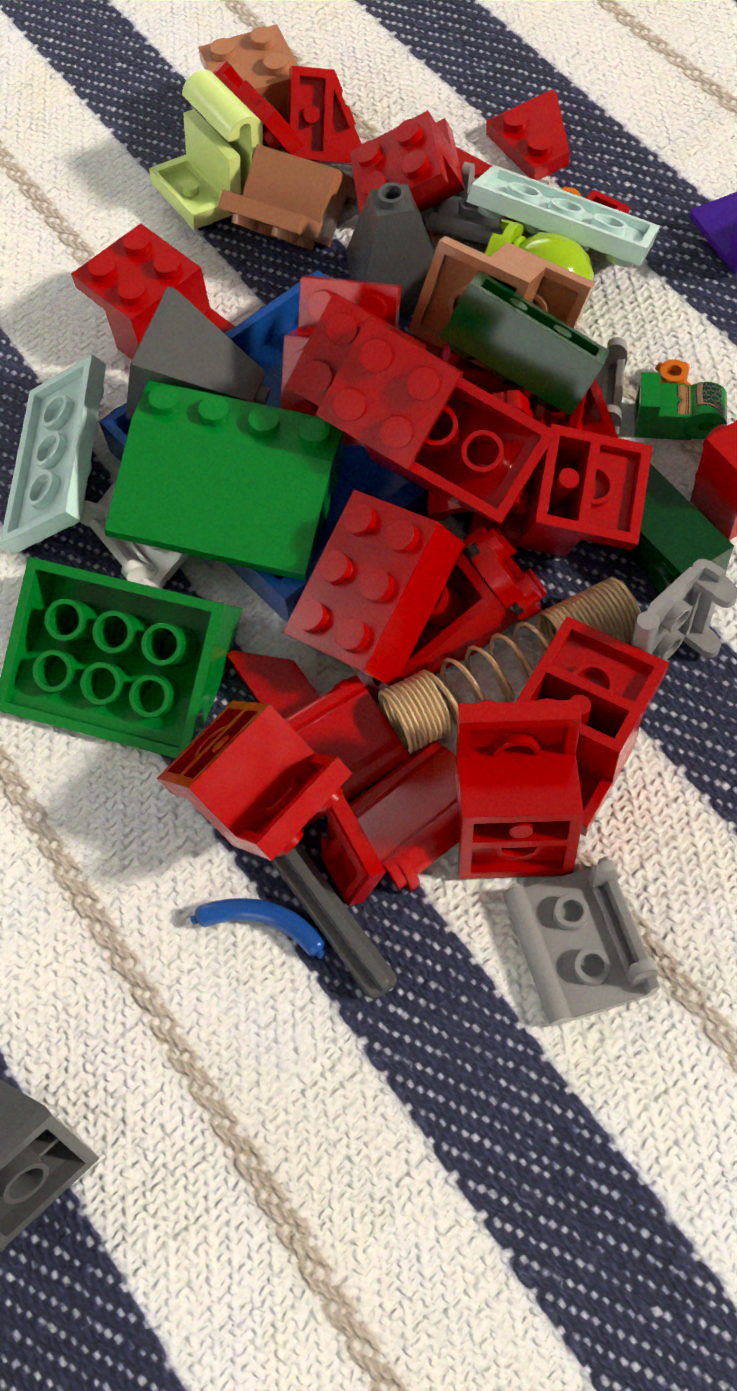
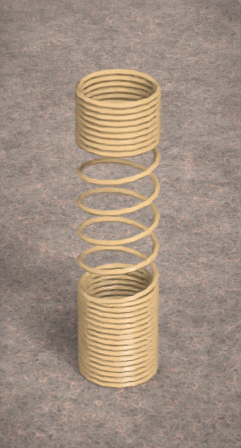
(416, 705)

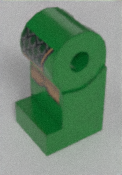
(677, 409)

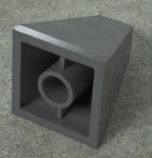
(391, 244)
(193, 354)
(36, 1160)

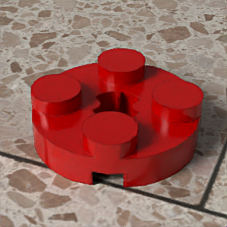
(503, 573)

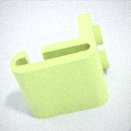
(216, 151)

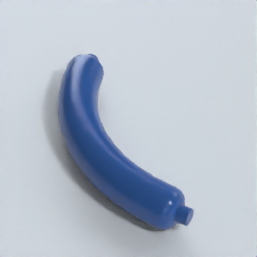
(265, 913)

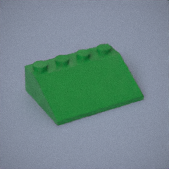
(226, 480)
(115, 657)

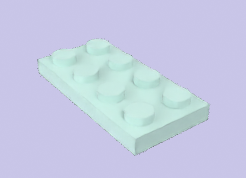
(553, 210)
(54, 455)

